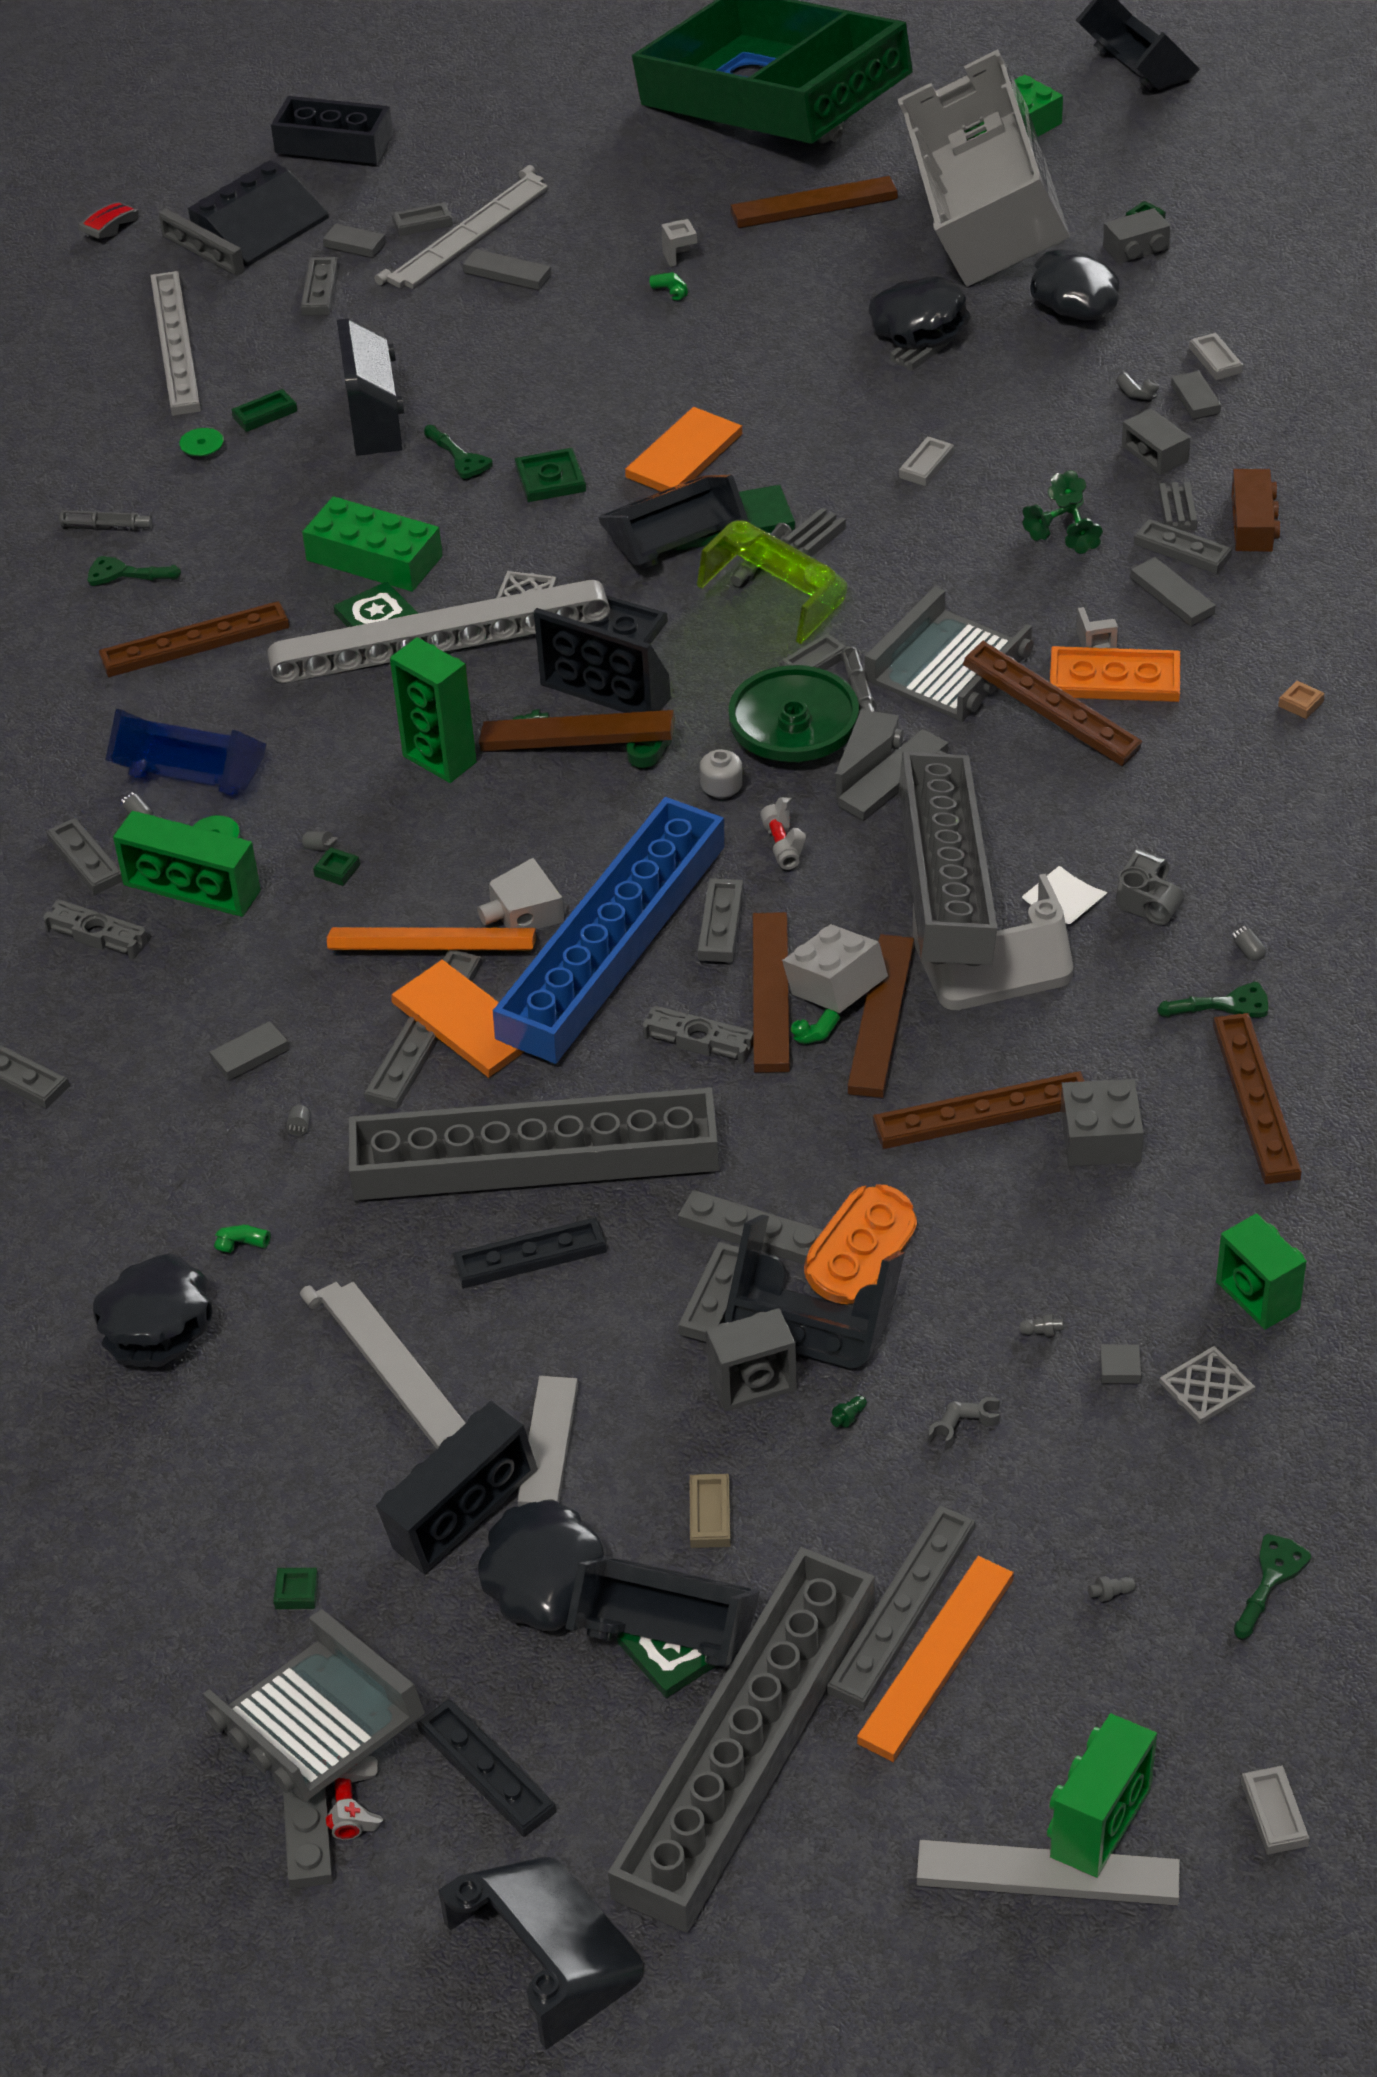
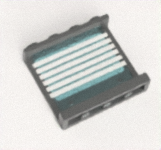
(926, 657)
(318, 1711)

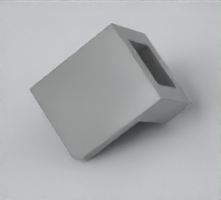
(677, 238)
(1096, 633)

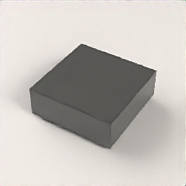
(1120, 1363)

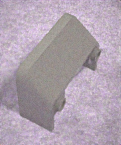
(1024, 960)

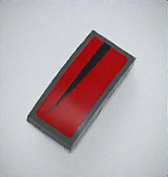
(106, 220)

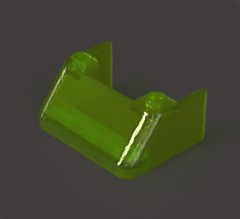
(781, 560)

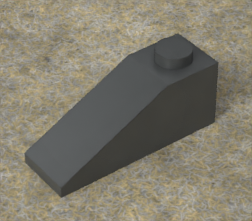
(870, 743)

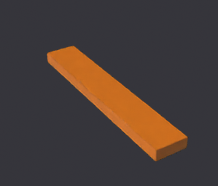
(430, 938)
(935, 1659)

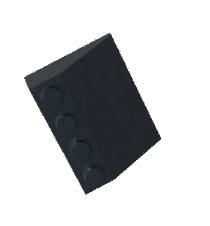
(259, 211)
(599, 665)

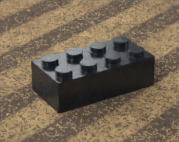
(332, 129)
(457, 1486)

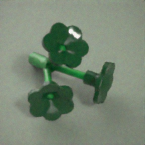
(1067, 492)

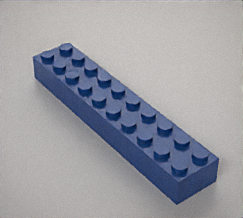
(608, 930)

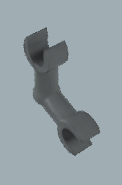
(964, 1410)

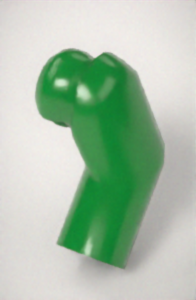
(672, 282)
(817, 1032)
(241, 1233)

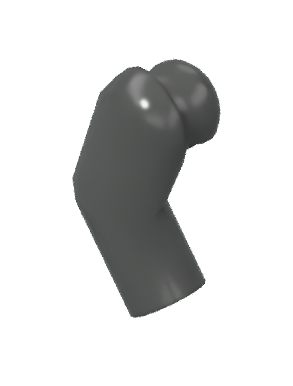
(1135, 390)

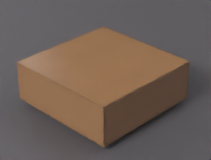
(1301, 699)

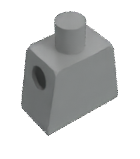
(523, 899)

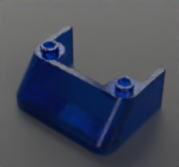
(184, 753)

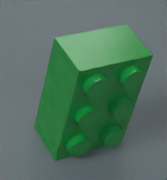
(1101, 1794)

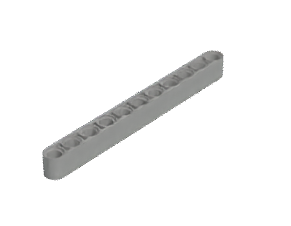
(445, 628)

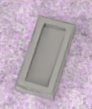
(1216, 356)
(926, 461)
(1275, 1810)

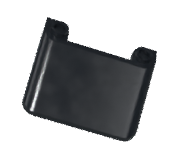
(674, 517)
(563, 1928)

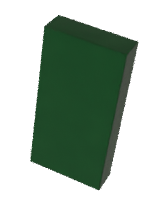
(264, 410)

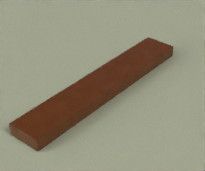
(814, 201)
(193, 639)
(1052, 703)
(577, 730)
(770, 993)
(881, 1020)
(1257, 1099)
(971, 1111)

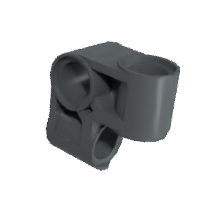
(1144, 888)

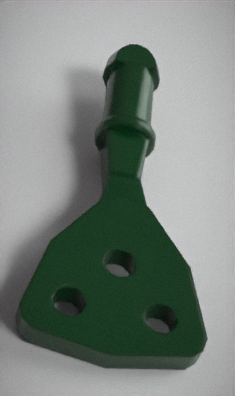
(465, 463)
(110, 568)
(1229, 1003)
(1272, 1576)

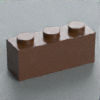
(1254, 510)

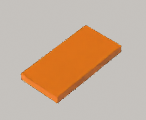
(684, 450)
(1116, 673)
(457, 1015)

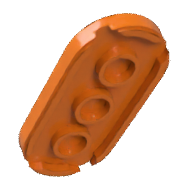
(856, 1241)

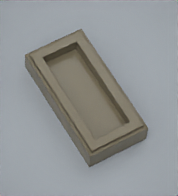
(709, 1510)

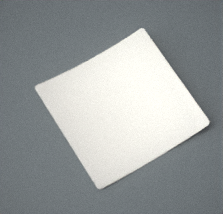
(1071, 892)

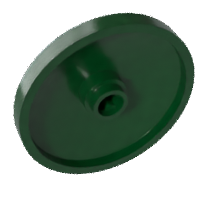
(793, 713)

